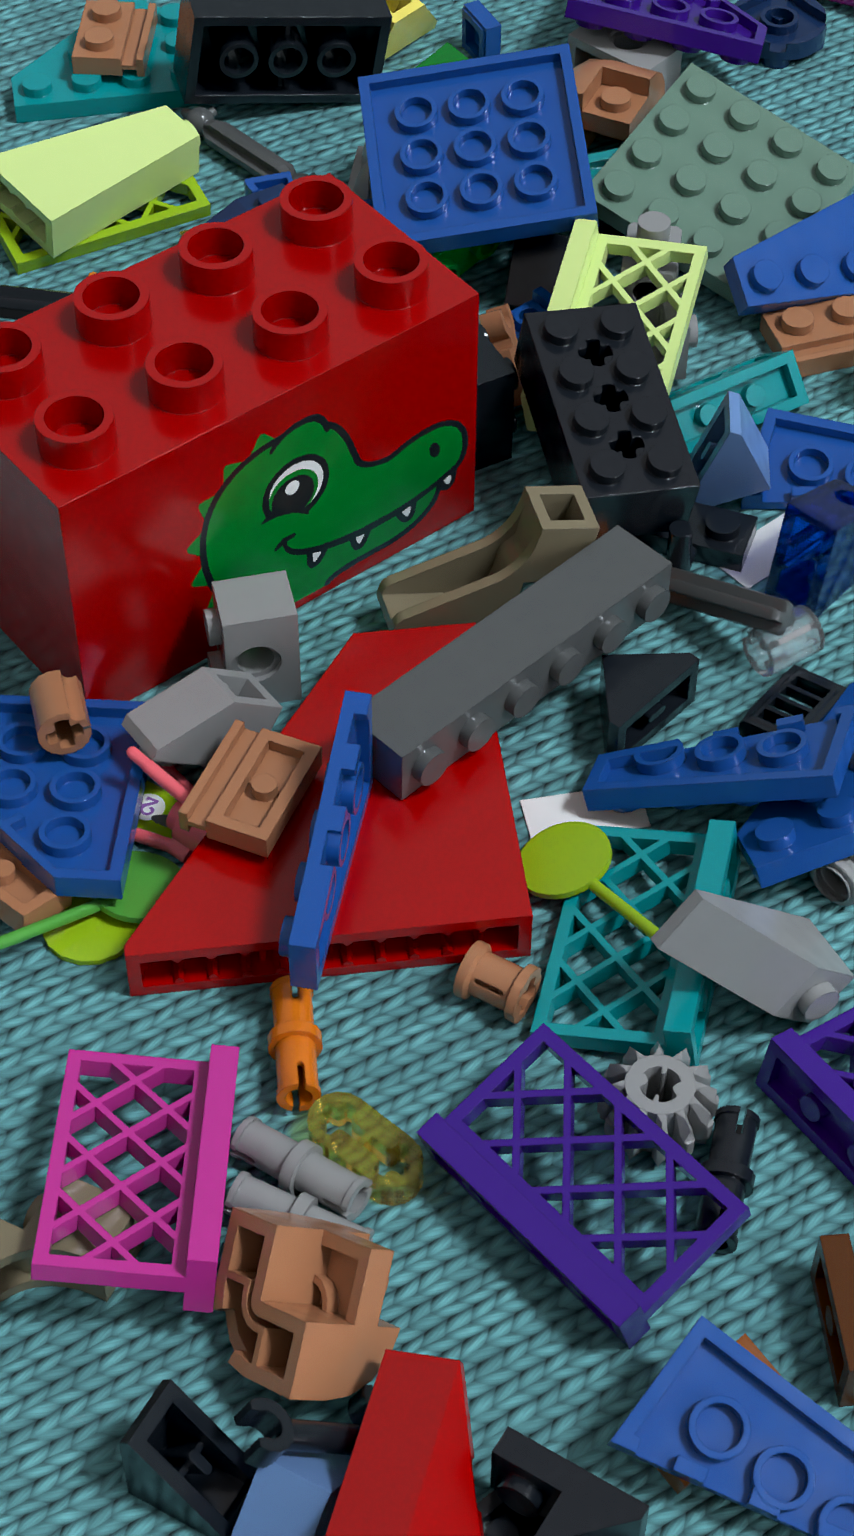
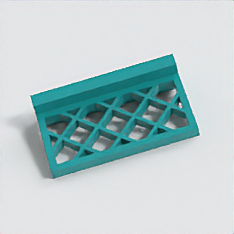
(686, 993)

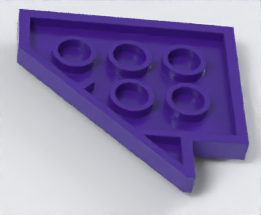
(686, 24)

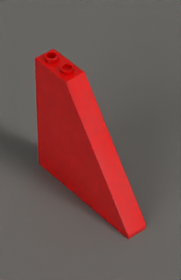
(421, 880)

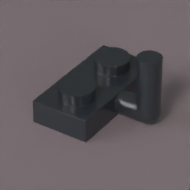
(709, 537)

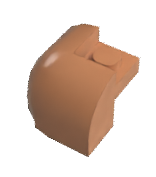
(615, 97)
(303, 1303)

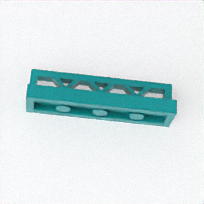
(761, 381)

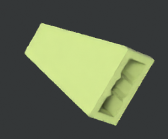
(95, 175)

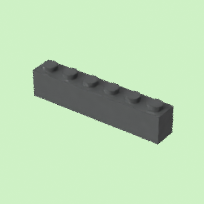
(514, 659)

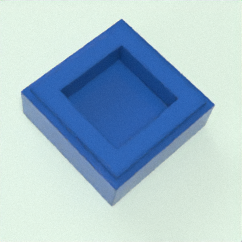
(480, 31)

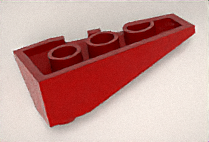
(411, 1455)

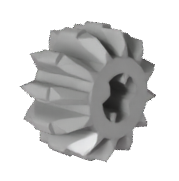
(668, 1093)

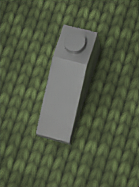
(757, 954)

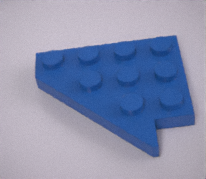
(72, 812)

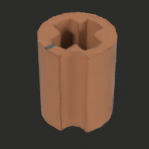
(59, 713)

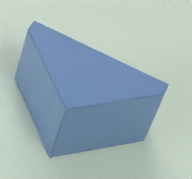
(731, 455)
(293, 1496)

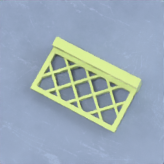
(585, 266)

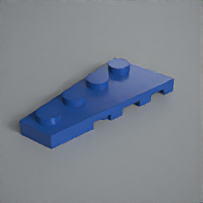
(802, 456)
(727, 768)
(331, 844)
(744, 1435)

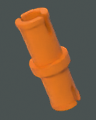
(294, 1045)

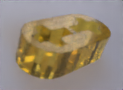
(371, 1140)

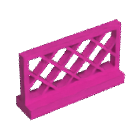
(198, 1189)

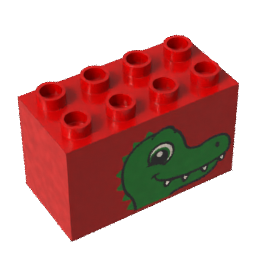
(222, 416)

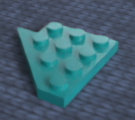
(53, 92)

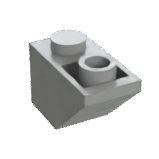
(197, 712)

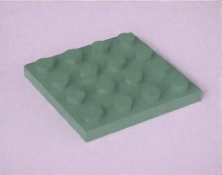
(718, 172)

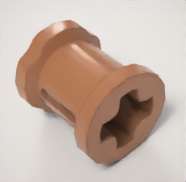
(497, 981)

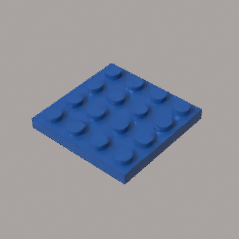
(478, 149)

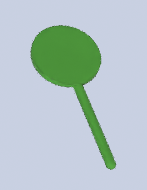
(145, 882)

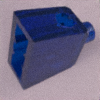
(813, 532)

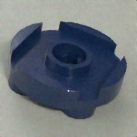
(793, 29)

